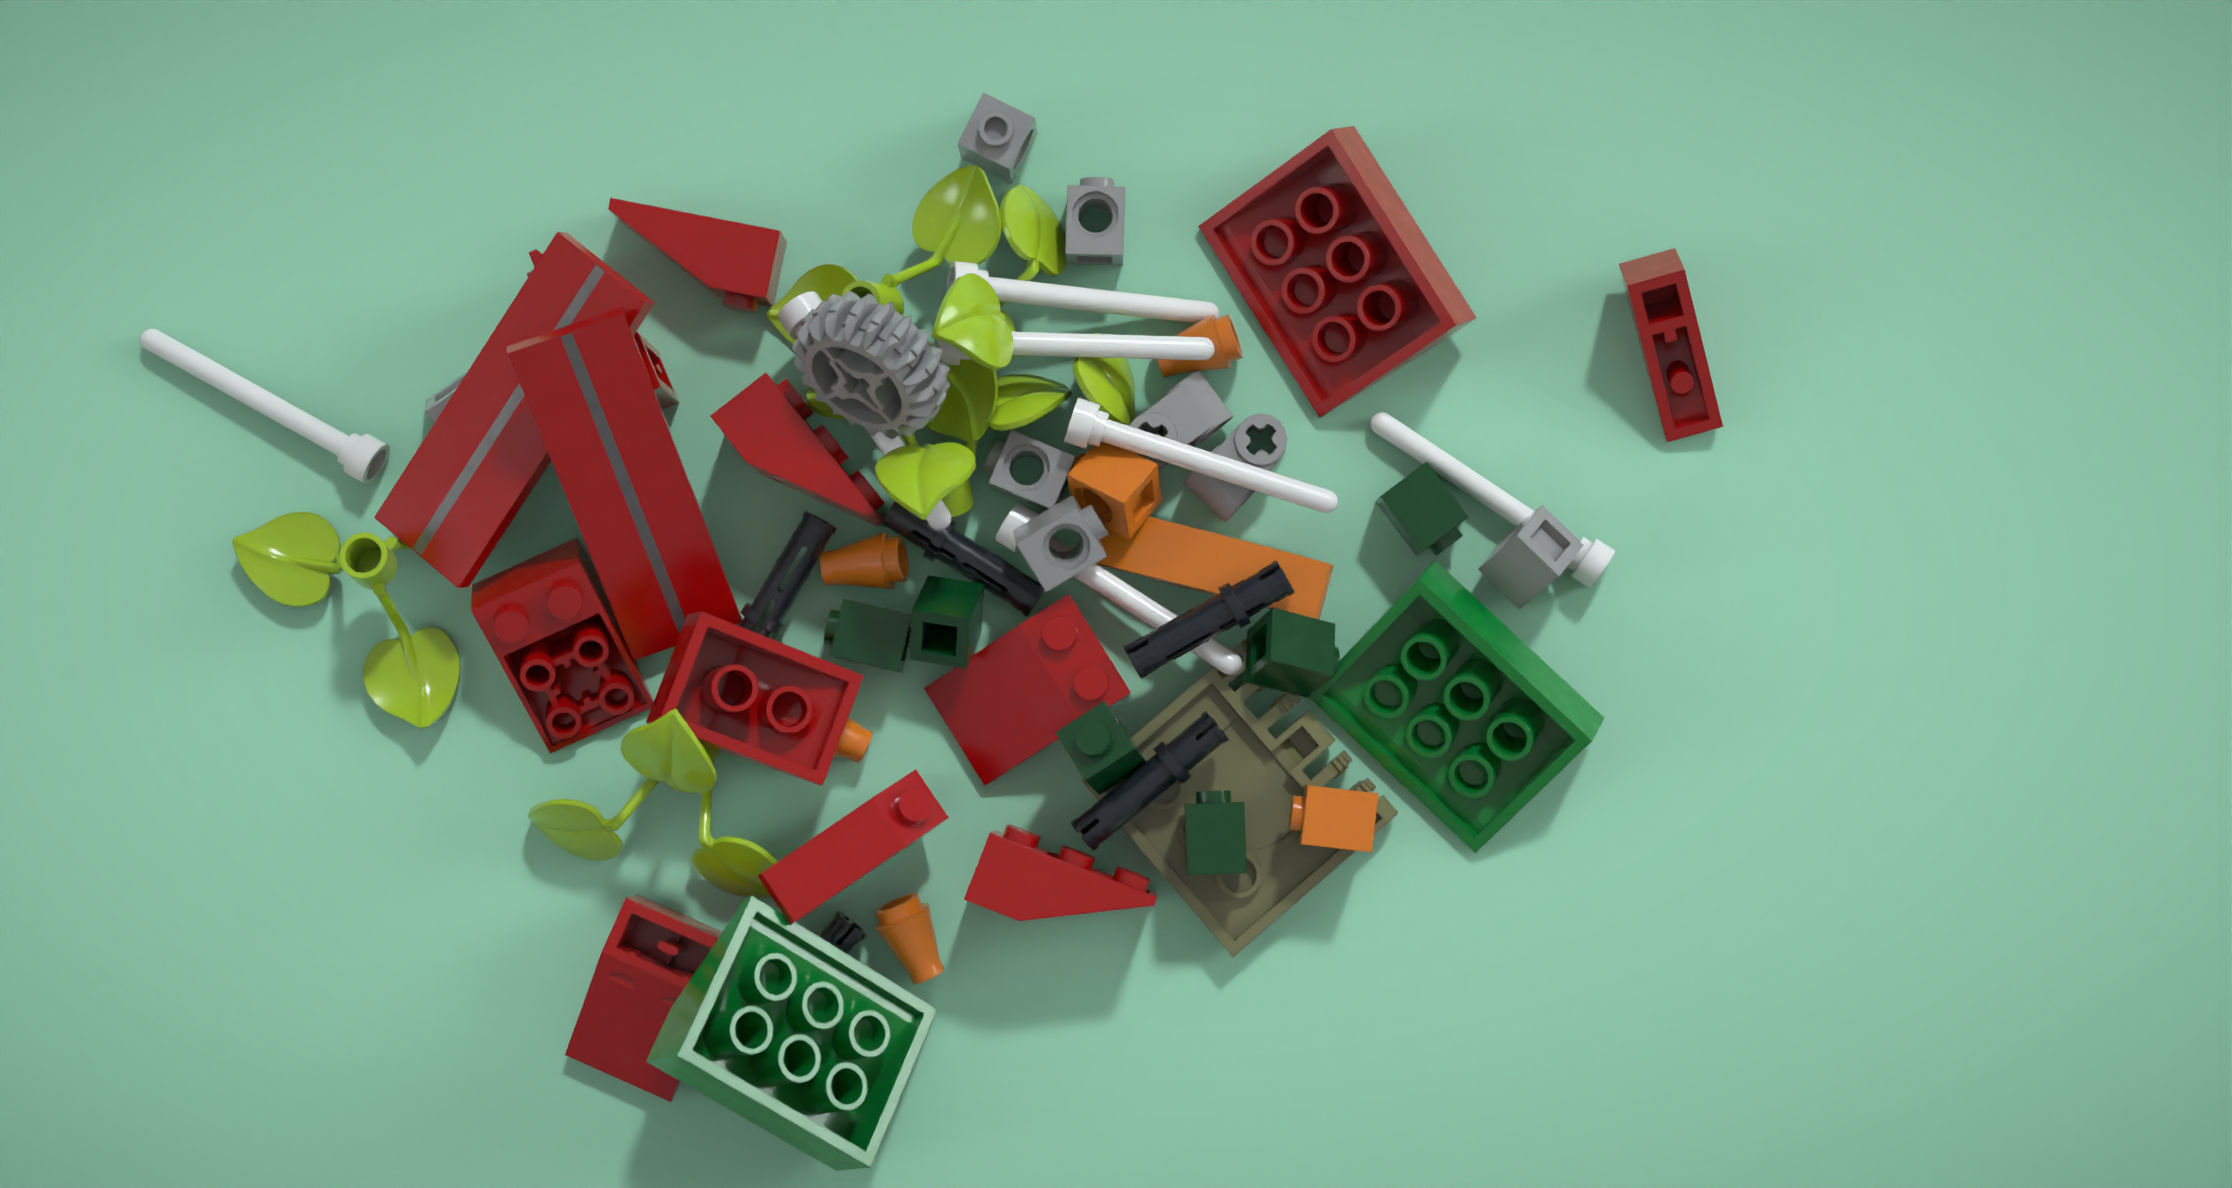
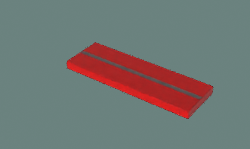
(485, 442)
(623, 479)

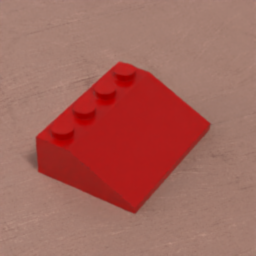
(1336, 270)

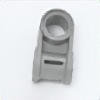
(1185, 413)
(1226, 497)

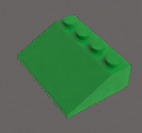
(1457, 707)
(795, 1037)

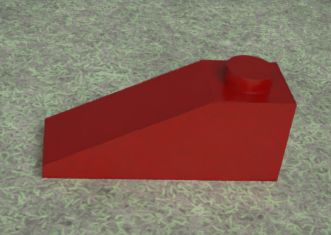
(722, 255)
(1671, 344)
(853, 847)

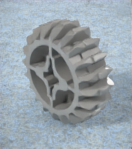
(871, 365)

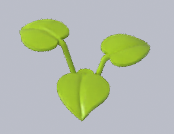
(959, 224)
(980, 329)
(926, 474)
(293, 565)
(672, 754)

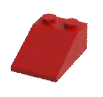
(1026, 689)
(757, 697)

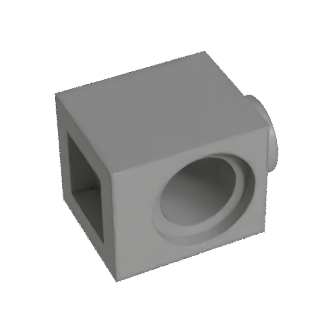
(997, 137)
(1090, 247)
(1048, 489)
(1530, 557)
(1054, 566)

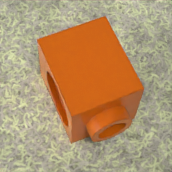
(1117, 485)
(1334, 818)

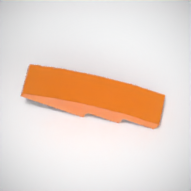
(1209, 560)

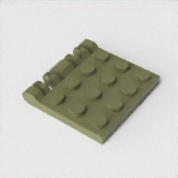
(1262, 775)

